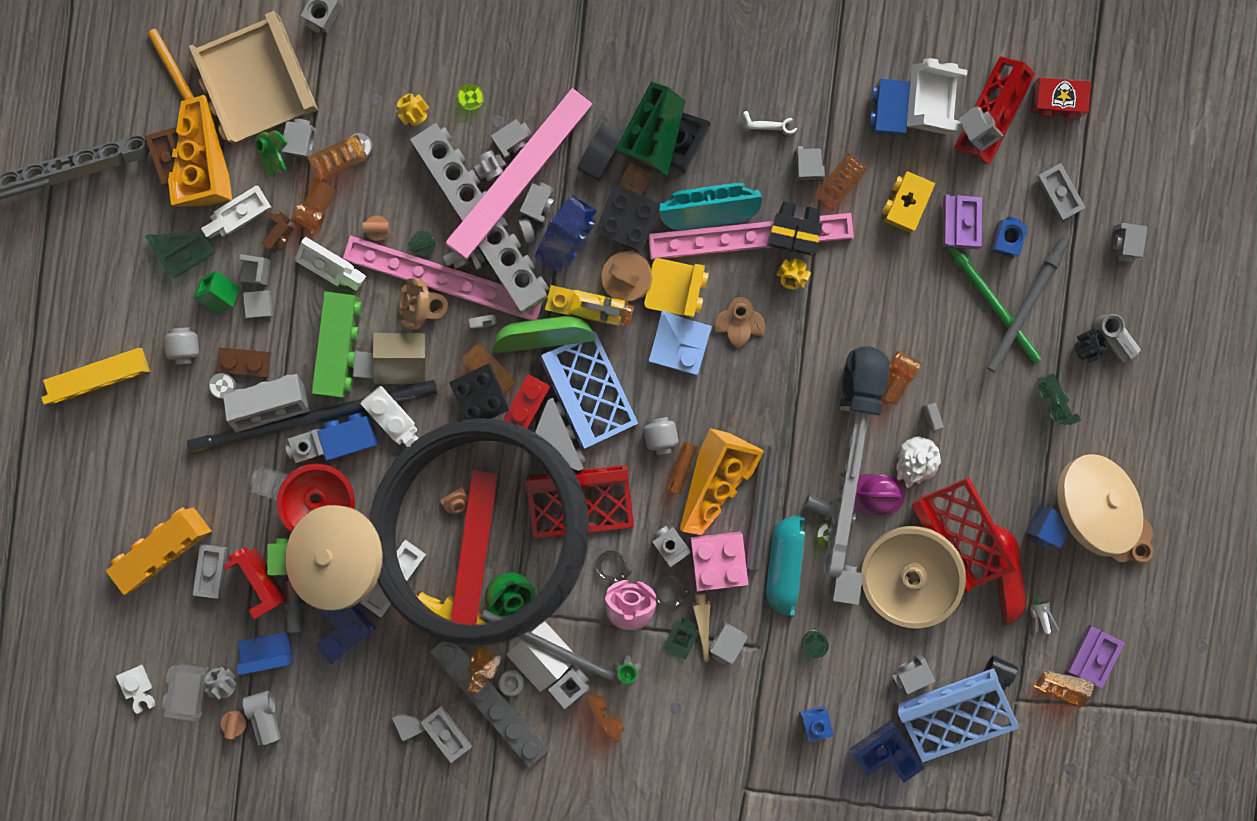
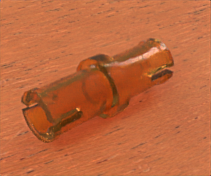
(681, 468)

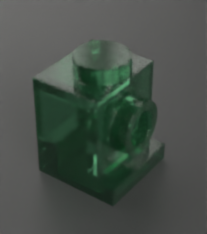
(677, 646)

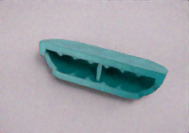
(710, 206)
(785, 565)

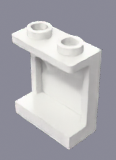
(934, 96)

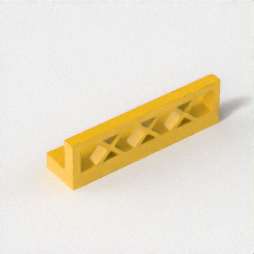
(95, 376)

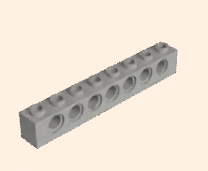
(427, 144)

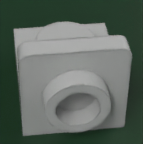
(457, 261)

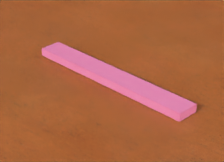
(518, 174)
(737, 237)
(435, 276)

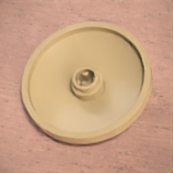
(1100, 505)
(333, 557)
(913, 577)

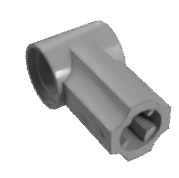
(1118, 338)
(261, 711)

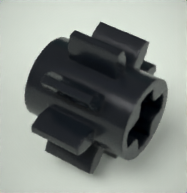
(1090, 346)

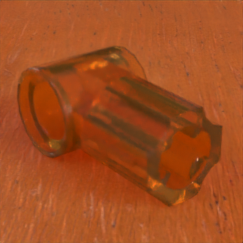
(311, 212)
(901, 372)

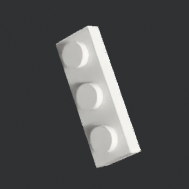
(409, 560)

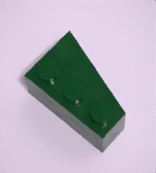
(653, 129)

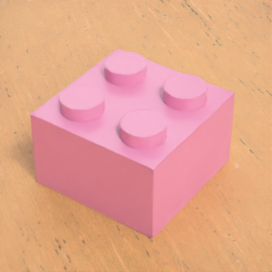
(719, 561)

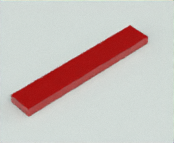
(474, 548)

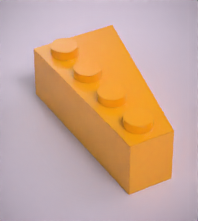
(158, 550)

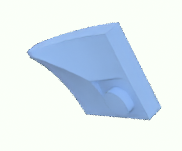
(680, 343)

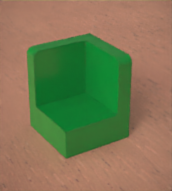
(216, 292)

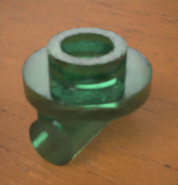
(422, 243)

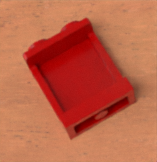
(263, 584)

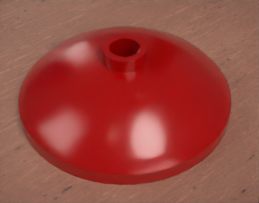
(311, 479)

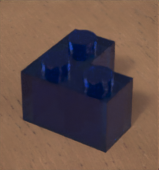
(566, 233)
(350, 628)
(887, 746)

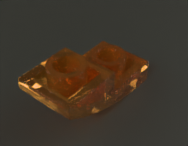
(478, 357)
(608, 721)

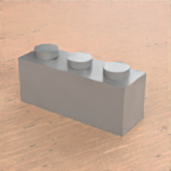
(266, 402)

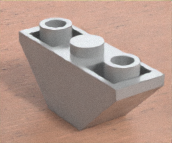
(554, 430)

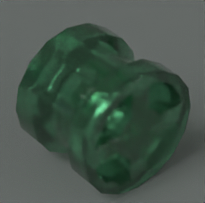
(816, 648)

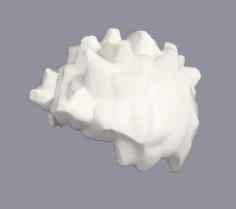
(917, 460)

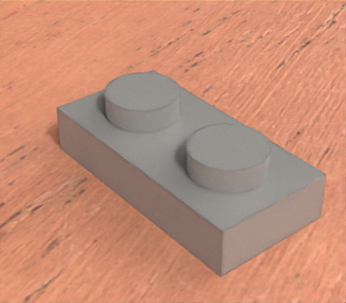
(1060, 192)
(210, 571)
(446, 734)

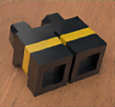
(807, 231)

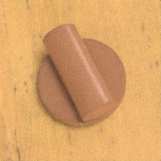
(376, 228)
(456, 501)
(233, 724)

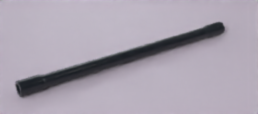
(210, 442)

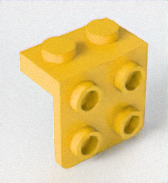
(676, 288)

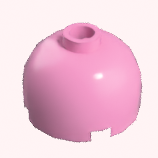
(630, 604)

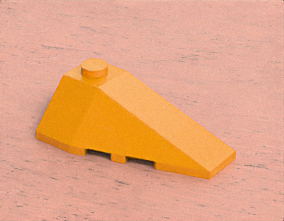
(199, 164)
(717, 473)

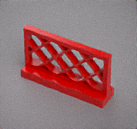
(587, 478)
(932, 519)

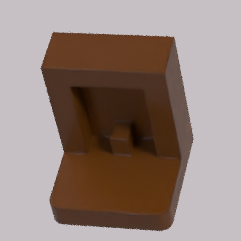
(279, 235)

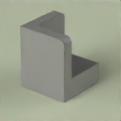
(809, 164)
(255, 269)

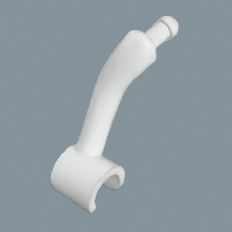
(765, 125)

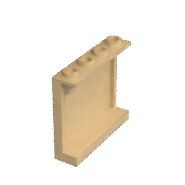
(253, 80)

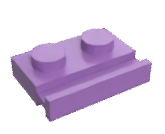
(962, 222)
(1095, 656)

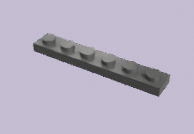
(491, 704)

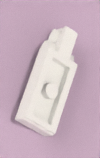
(237, 213)
(328, 265)
(390, 416)

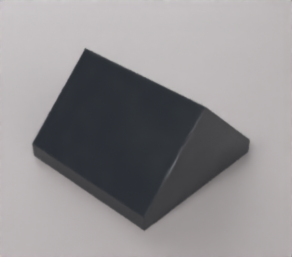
(689, 139)

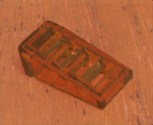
(323, 165)
(856, 165)
(1066, 688)

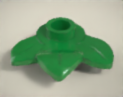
(268, 147)

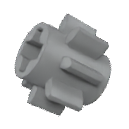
(490, 166)
(220, 683)

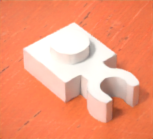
(135, 684)

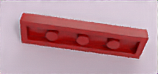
(1002, 108)

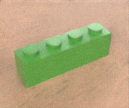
(336, 344)

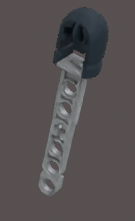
(863, 387)

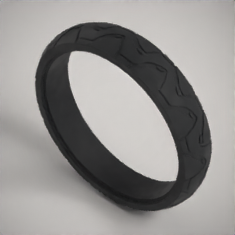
(572, 555)

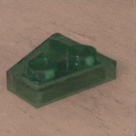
(181, 250)
(1059, 410)

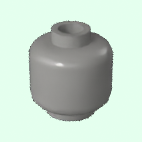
(181, 345)
(661, 435)

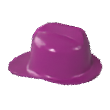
(878, 494)

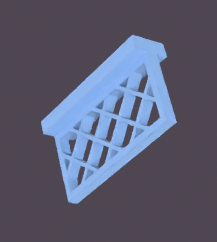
(568, 400)
(953, 695)

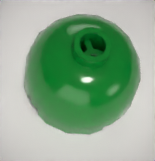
(508, 594)

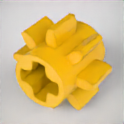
(412, 109)
(793, 273)

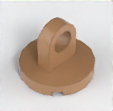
(626, 276)
(415, 303)

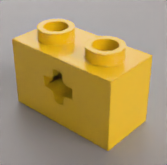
(919, 192)

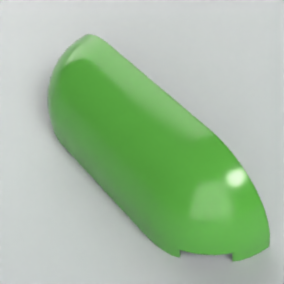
(543, 334)

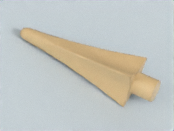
(702, 614)

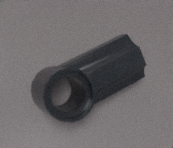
(1006, 674)

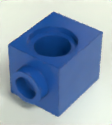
(1000, 245)
(816, 724)

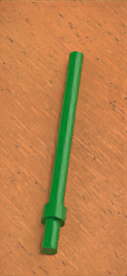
(961, 260)

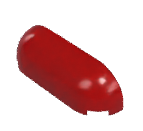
(1010, 586)

